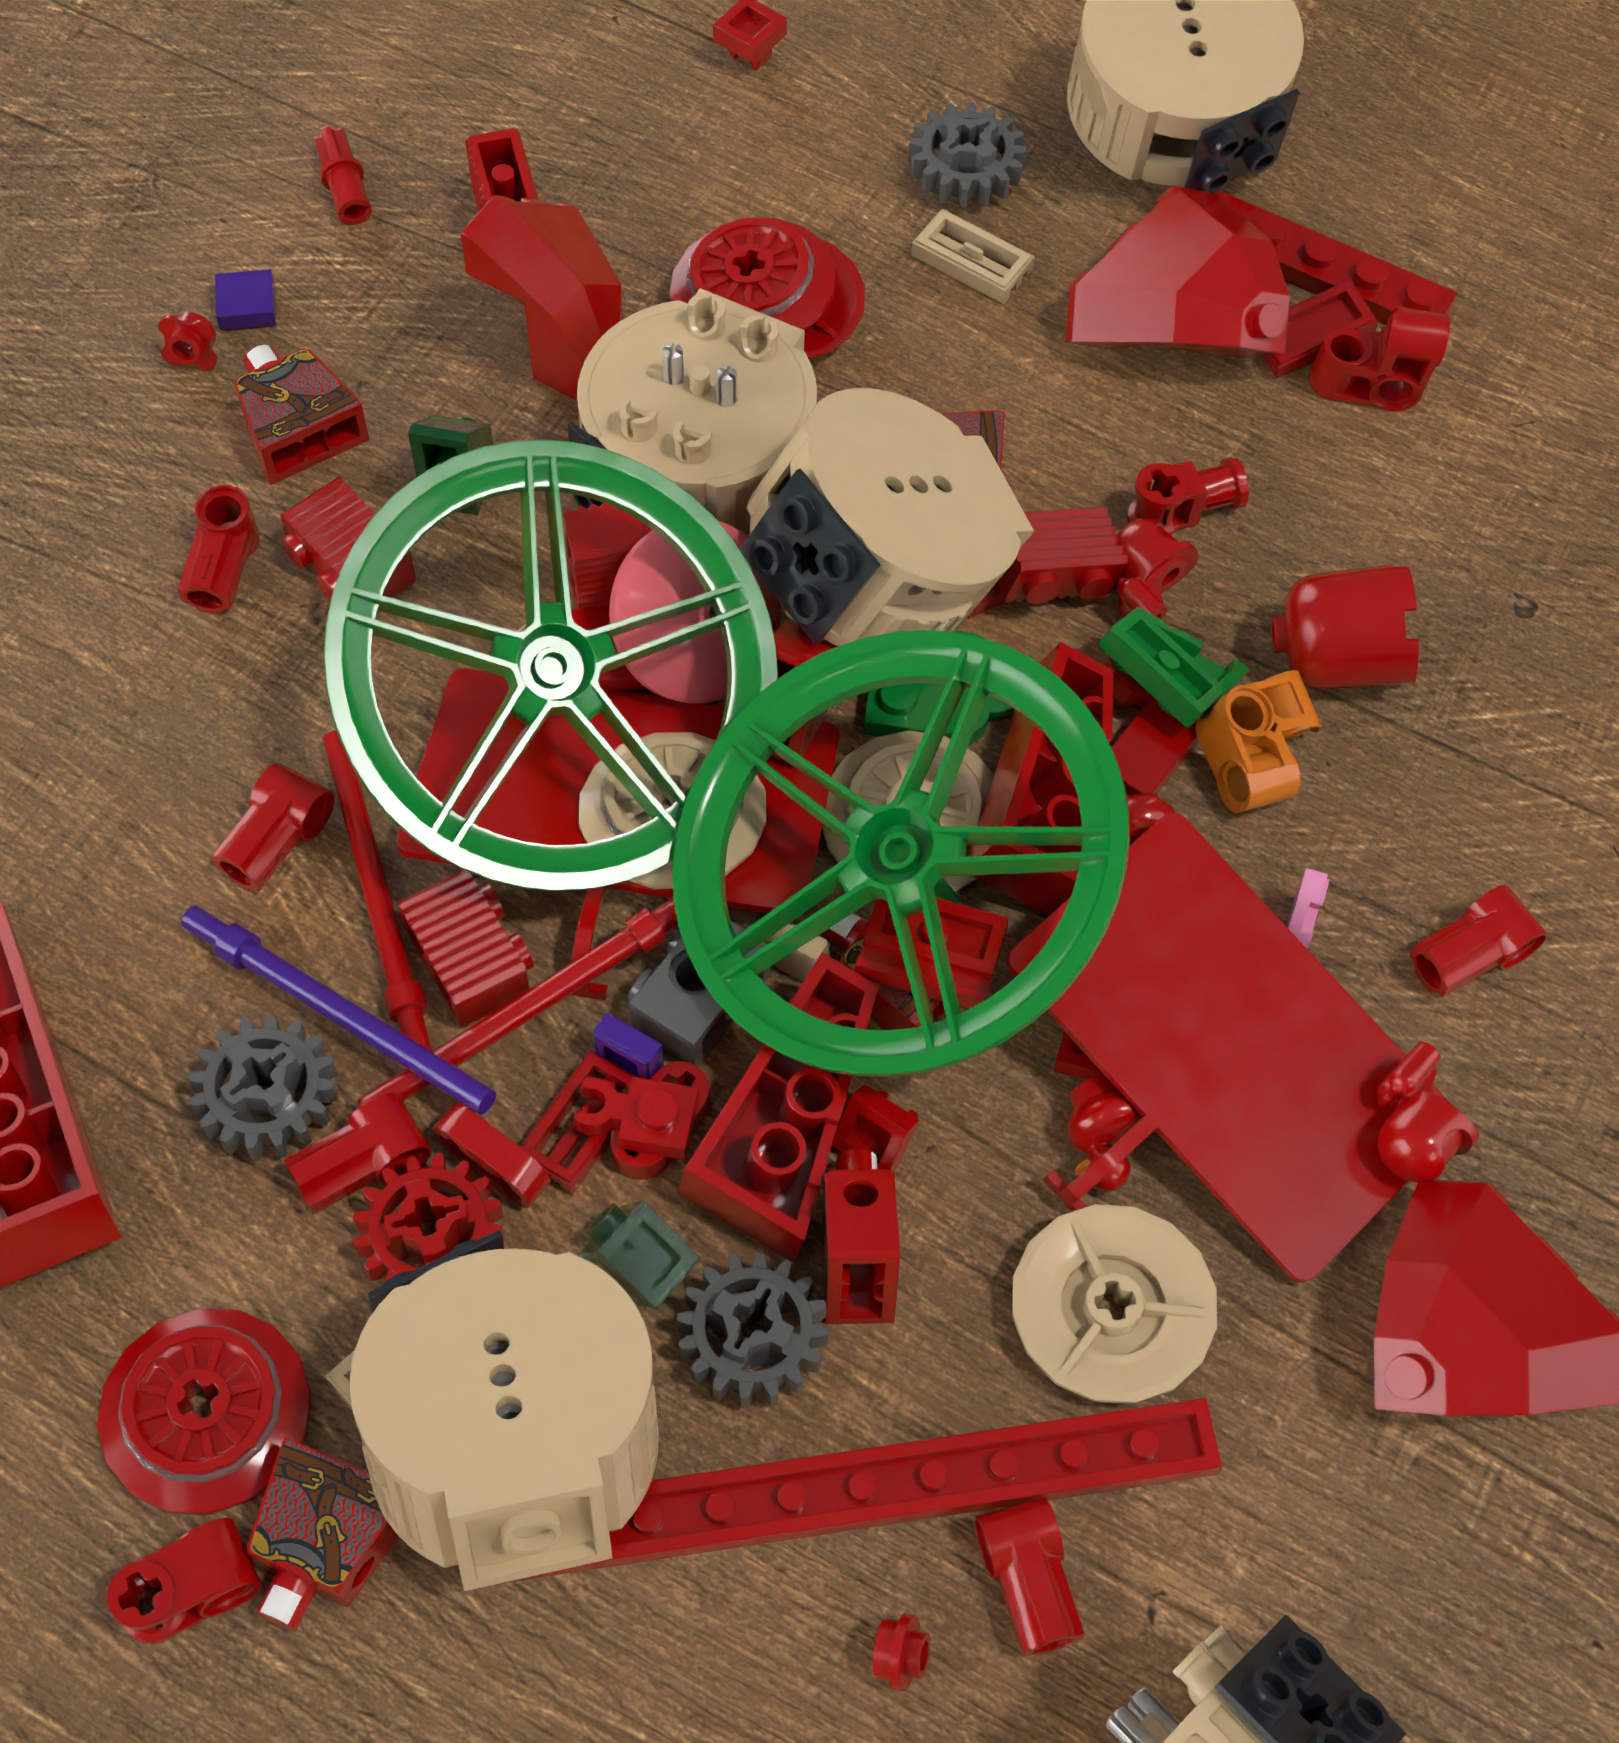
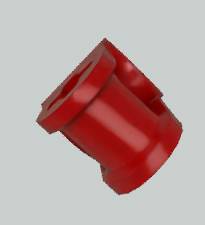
(192, 1580)

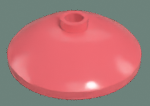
(657, 577)

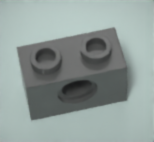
(680, 1019)

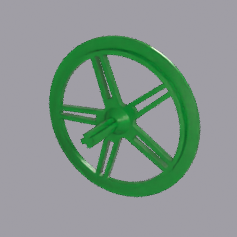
(547, 664)
(899, 850)

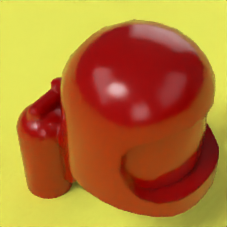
(1153, 566)
(1423, 1127)

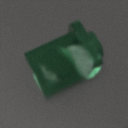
(639, 1251)

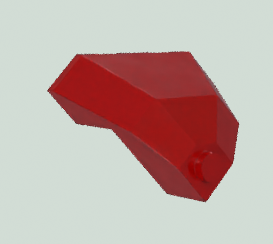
(559, 273)
(1185, 281)
(1486, 1315)

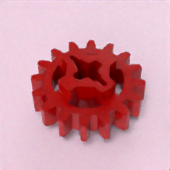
(400, 1234)

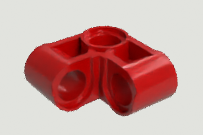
(1384, 366)

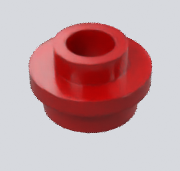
(901, 1651)

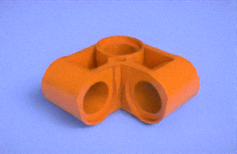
(1247, 740)

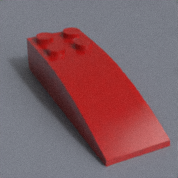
(48, 1172)

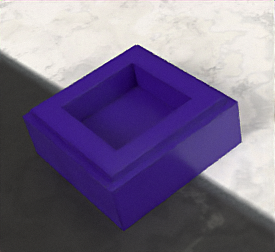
(245, 299)
(628, 1047)

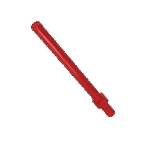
(642, 931)
(403, 996)

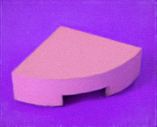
(1306, 905)

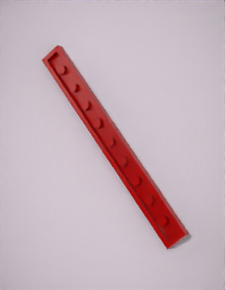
(915, 1481)

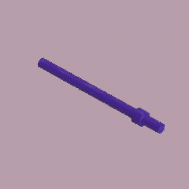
(244, 949)

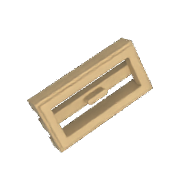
(967, 260)

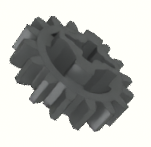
(967, 154)
(259, 1115)
(775, 1345)

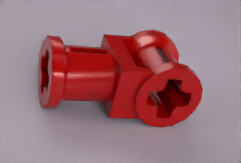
(1186, 493)

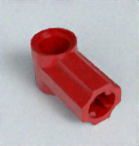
(217, 550)
(280, 813)
(1489, 934)
(375, 1137)
(1025, 1555)

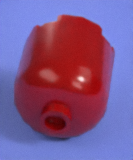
(1349, 628)

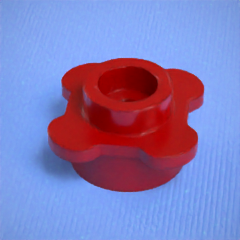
(190, 329)

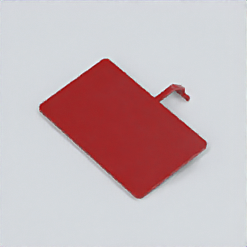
(544, 789)
(1231, 1051)

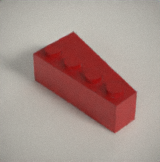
(1036, 786)
(777, 1128)

